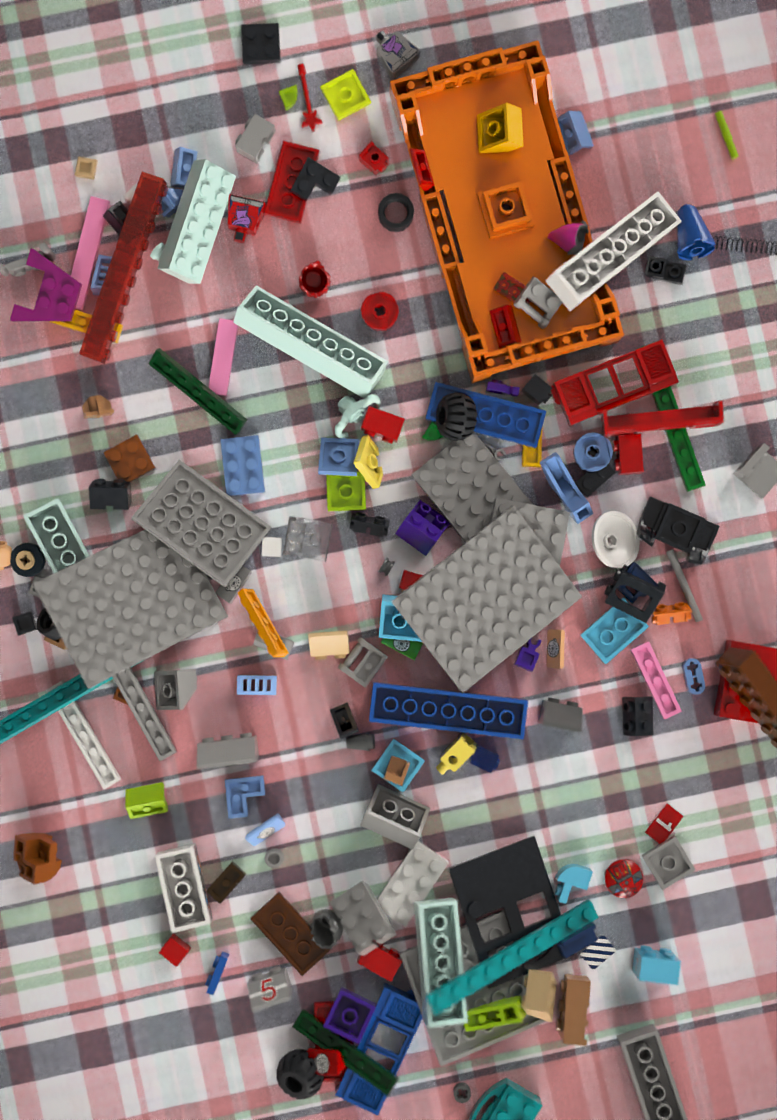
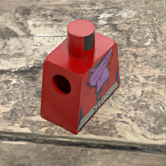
(244, 216)

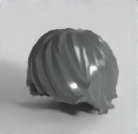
(326, 928)

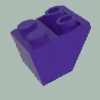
(422, 527)

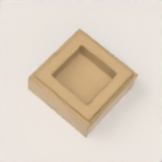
(86, 168)

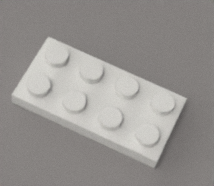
(411, 882)

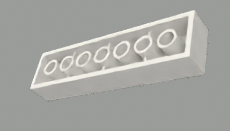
(613, 251)

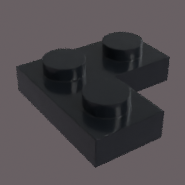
(313, 175)
(593, 480)

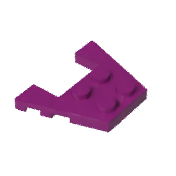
(56, 295)

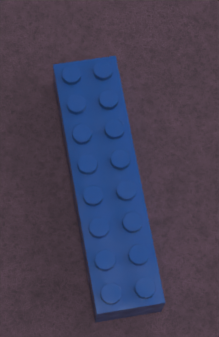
(448, 710)

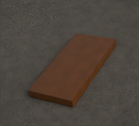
(289, 933)

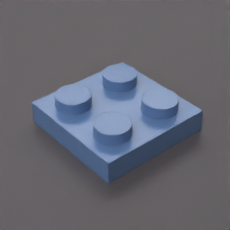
(338, 456)

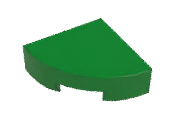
(432, 433)

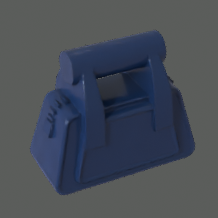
(637, 571)

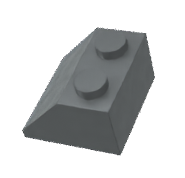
(561, 715)

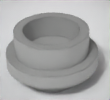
(274, 858)

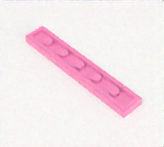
(89, 246)

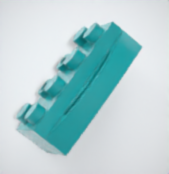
(510, 1103)

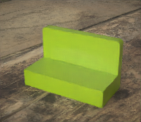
(146, 800)

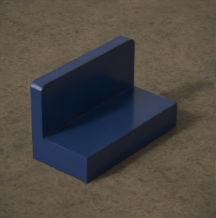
(577, 940)

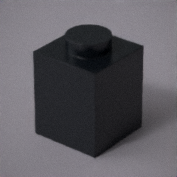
(537, 390)

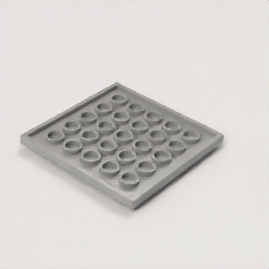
(452, 1040)

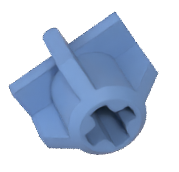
(171, 202)

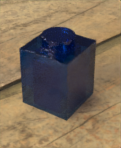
(484, 759)

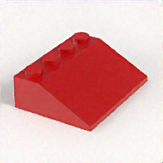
(727, 701)

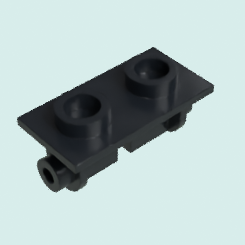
(361, 521)

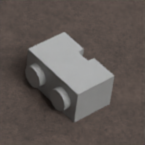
(256, 134)

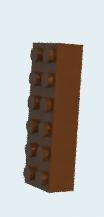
(753, 685)

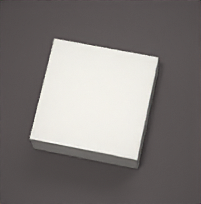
(271, 547)

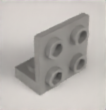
(758, 471)

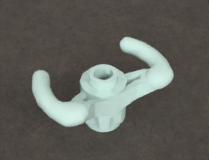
(353, 411)

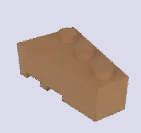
(573, 1009)

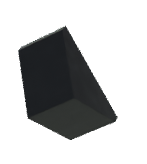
(344, 720)

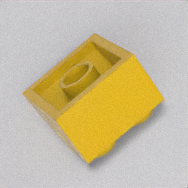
(500, 129)

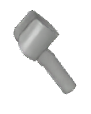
(494, 450)

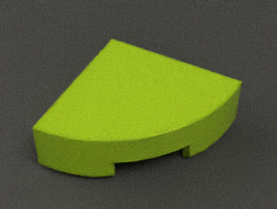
(289, 96)

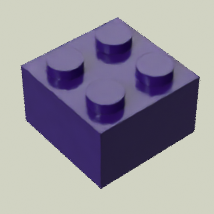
(350, 1015)

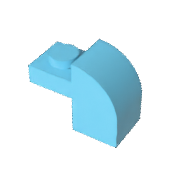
(570, 876)

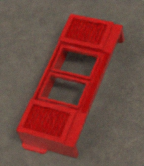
(579, 399)
(662, 420)

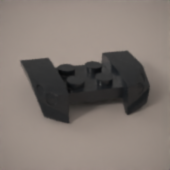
(677, 529)

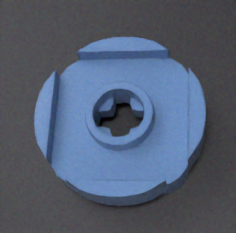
(598, 443)

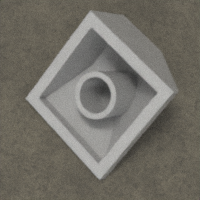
(174, 688)

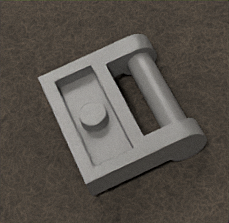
(542, 298)
(367, 667)

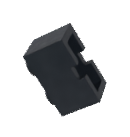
(110, 493)

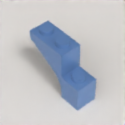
(565, 488)

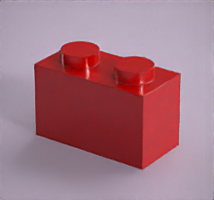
(382, 424)
(628, 454)
(381, 961)

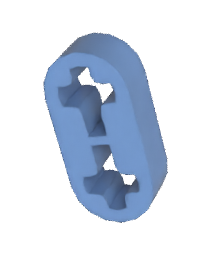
(698, 675)

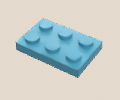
(612, 633)

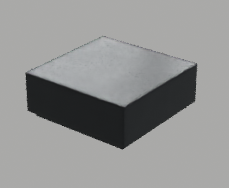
(24, 623)

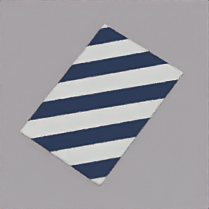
(598, 952)

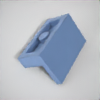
(574, 131)

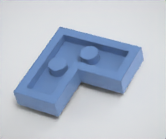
(237, 792)

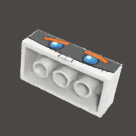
(183, 888)

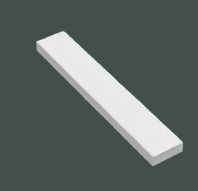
(88, 743)

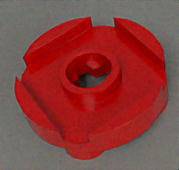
(375, 301)

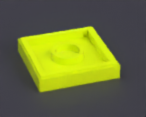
(345, 94)

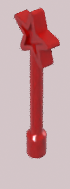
(310, 116)

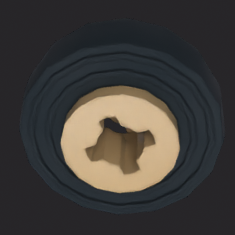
(32, 554)

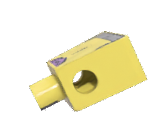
(461, 748)

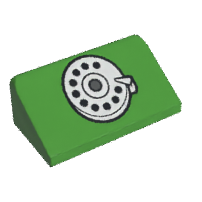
(405, 647)

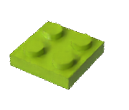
(346, 493)

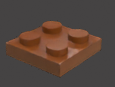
(129, 459)

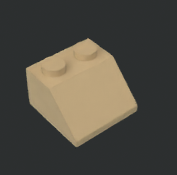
(329, 643)
(539, 994)

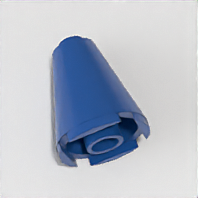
(693, 234)

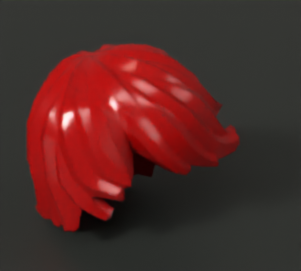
(314, 280)

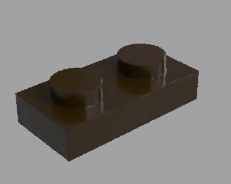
(226, 882)

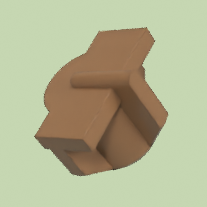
(97, 407)

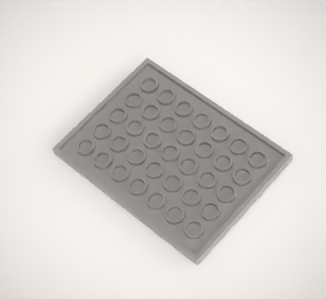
(487, 599)
(127, 605)

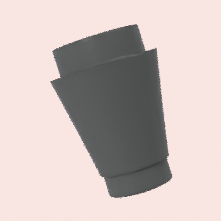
(361, 741)

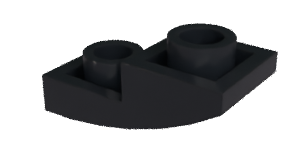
(665, 271)

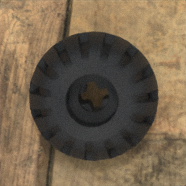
(456, 416)
(297, 1075)

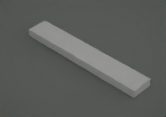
(144, 714)

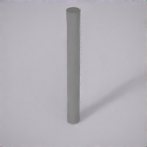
(684, 585)

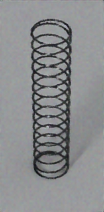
(746, 245)

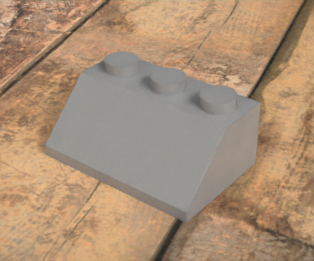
(227, 751)
(395, 816)

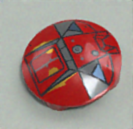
(623, 878)

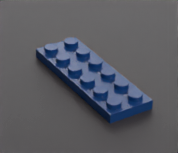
(496, 416)

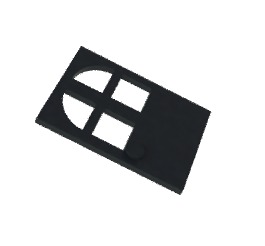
(498, 882)

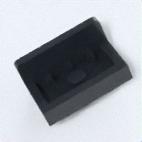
(637, 716)

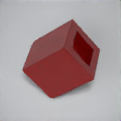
(174, 950)

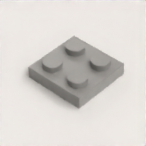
(668, 862)

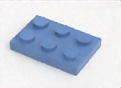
(242, 465)

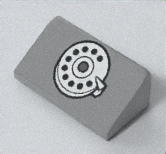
(230, 591)

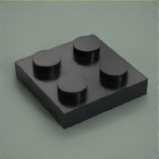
(260, 43)

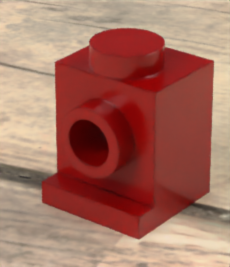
(374, 166)

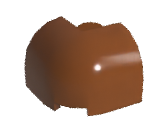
(36, 857)

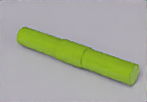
(726, 135)

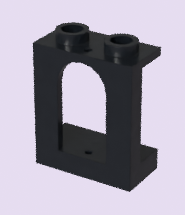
(624, 578)

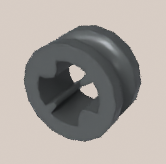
(386, 566)
(462, 1099)

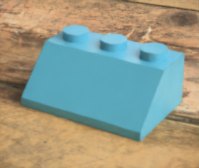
(392, 623)

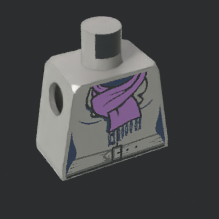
(396, 53)

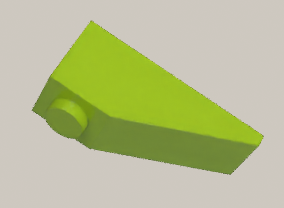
(495, 1014)

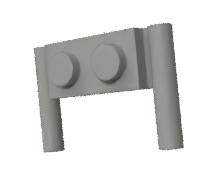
(19, 267)

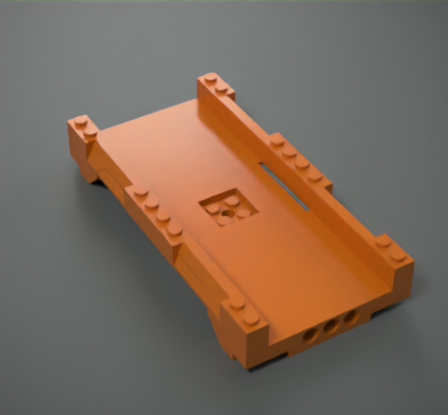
(537, 180)

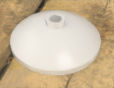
(615, 539)

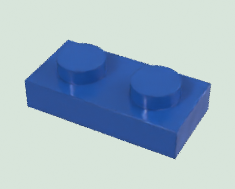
(219, 965)

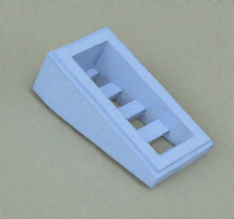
(96, 284)
(240, 679)

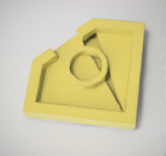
(367, 462)

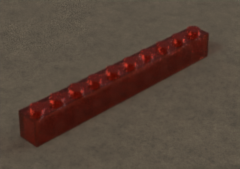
(123, 268)

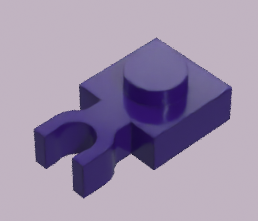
(498, 387)
(527, 656)

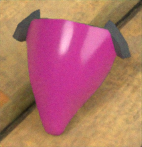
(570, 237)

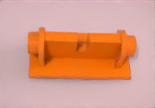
(679, 611)

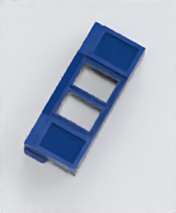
(397, 1011)

